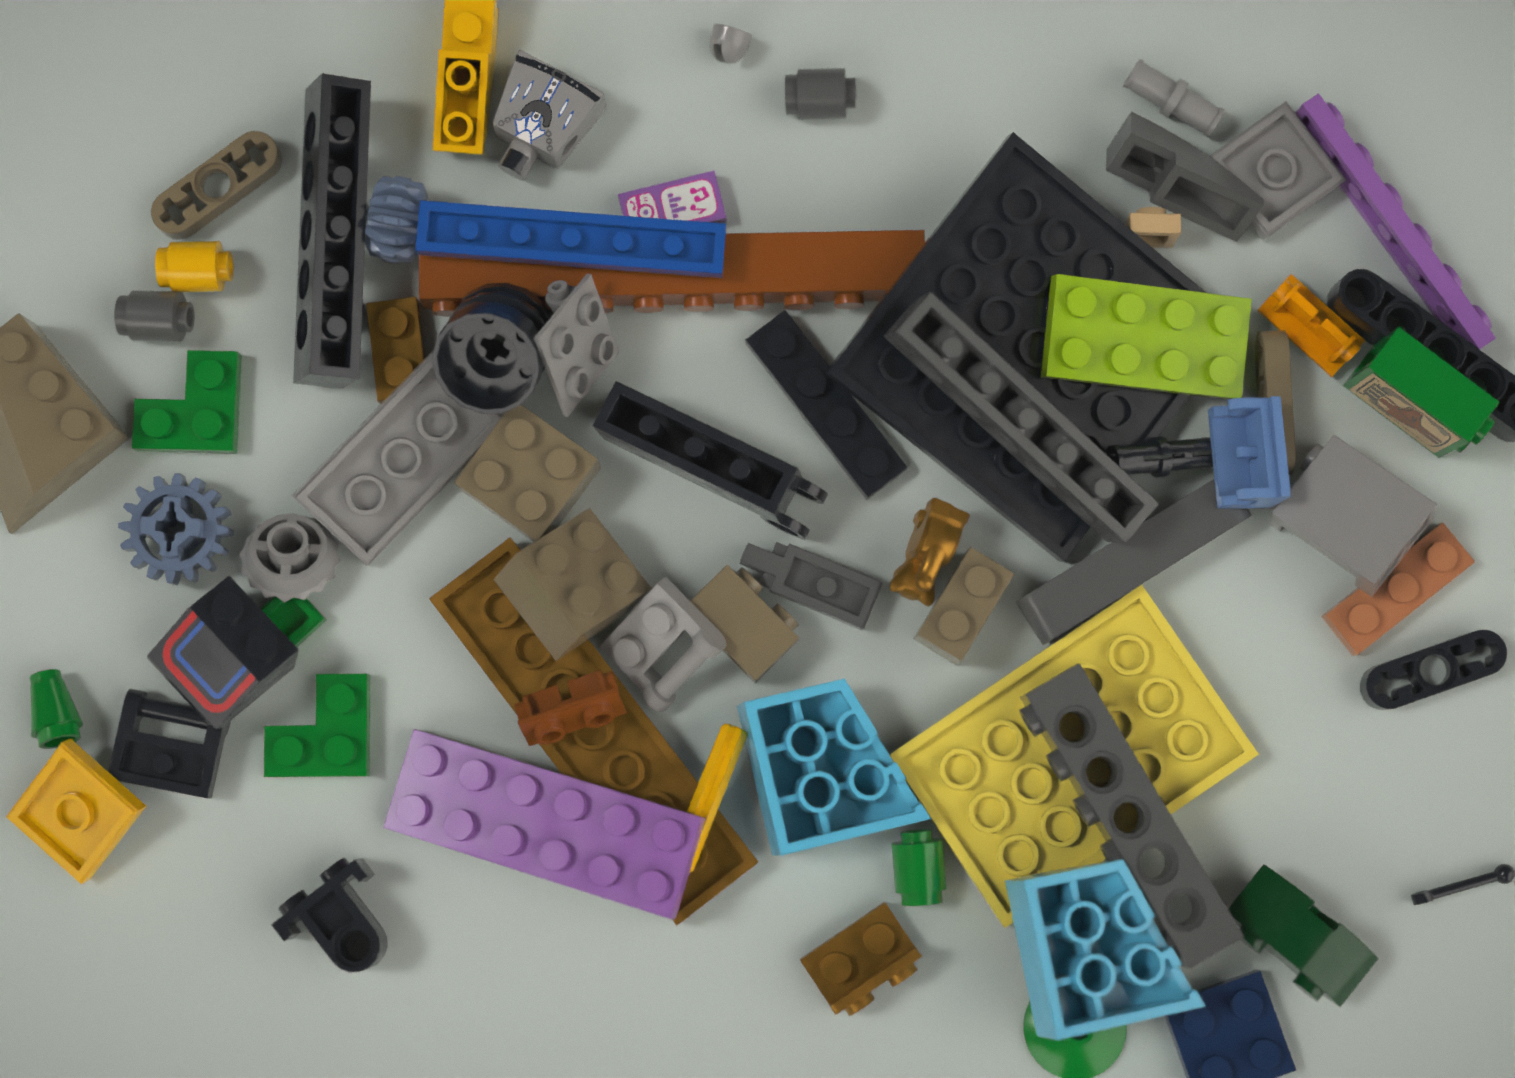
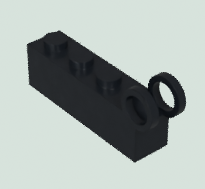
(705, 456)

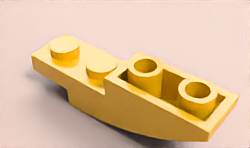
(465, 76)

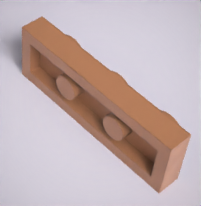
(1418, 576)

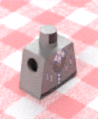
(543, 115)

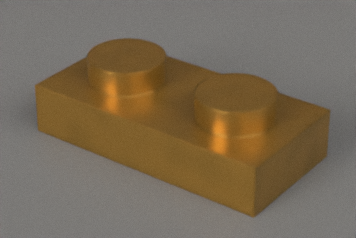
(395, 342)

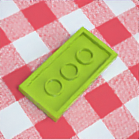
(1146, 337)

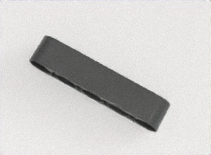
(1127, 565)

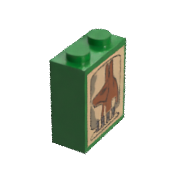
(1422, 394)

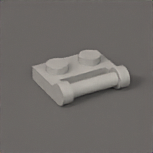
(651, 632)

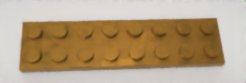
(621, 755)

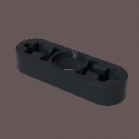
(1462, 645)

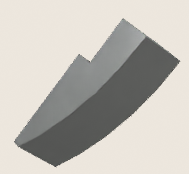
(1182, 177)

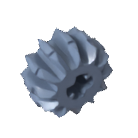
(394, 219)

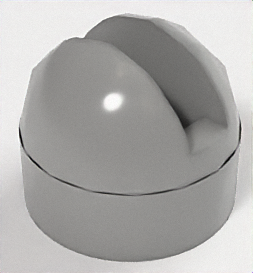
(728, 43)

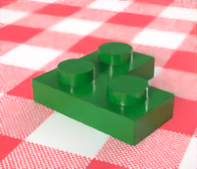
(206, 417)
(338, 740)

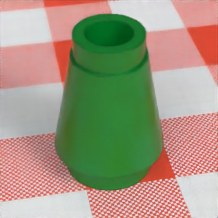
(52, 710)

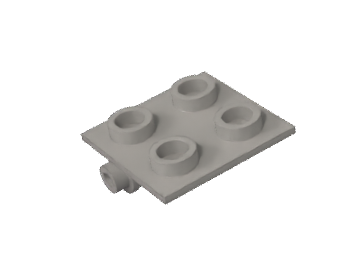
(575, 341)

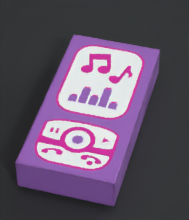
(681, 199)

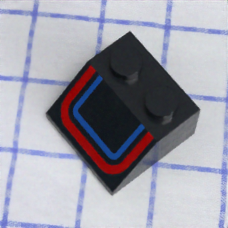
(223, 654)

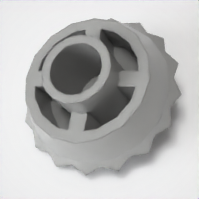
(289, 557)

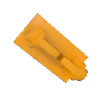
(1311, 325)

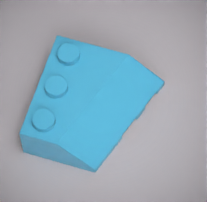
(822, 769)
(1093, 951)

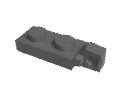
(814, 582)

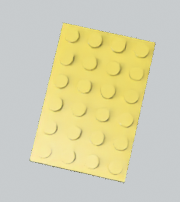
(991, 778)

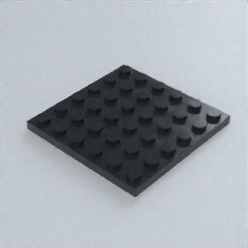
(994, 272)

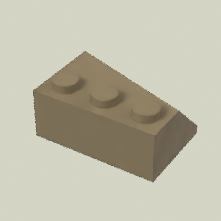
(48, 423)

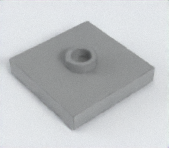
(1282, 166)

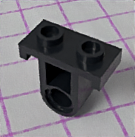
(333, 914)

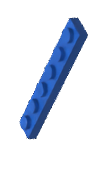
(571, 239)

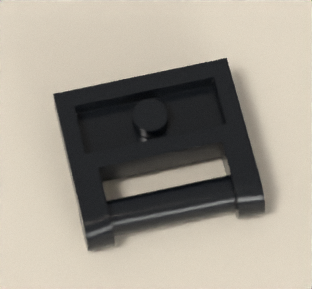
(162, 760)

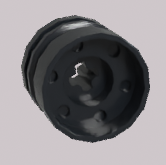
(476, 366)

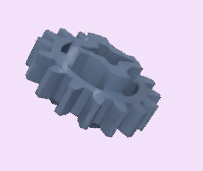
(175, 508)

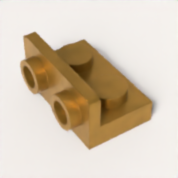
(861, 960)

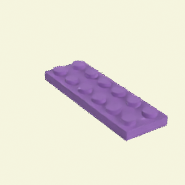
(545, 823)

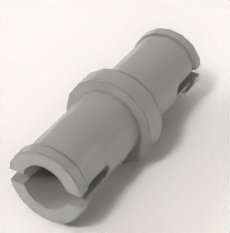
(1174, 98)

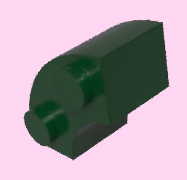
(1311, 944)

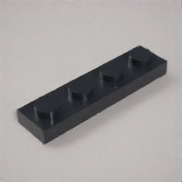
(825, 405)

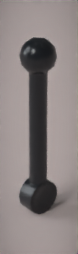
(1503, 874)

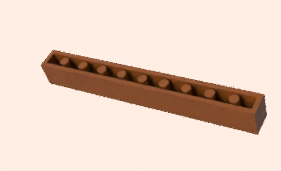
(756, 271)

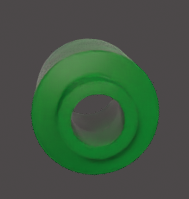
(919, 868)

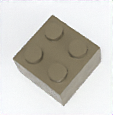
(528, 473)
(572, 583)

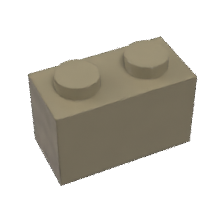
(963, 606)
(752, 630)

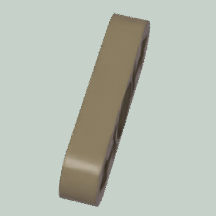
(195, 180)
(1274, 379)

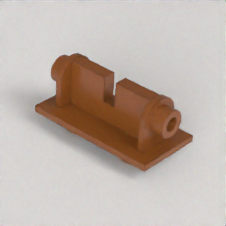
(547, 718)

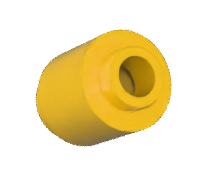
(193, 266)

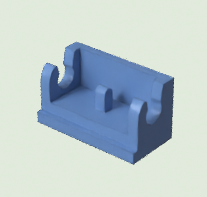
(1249, 453)

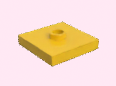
(76, 811)

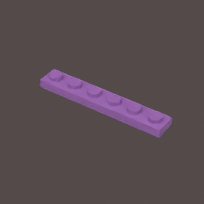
(1383, 212)

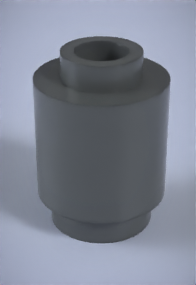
(819, 93)
(154, 316)

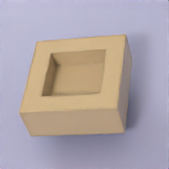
(1155, 226)

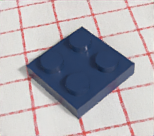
(1233, 1033)

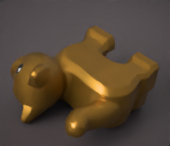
(929, 548)

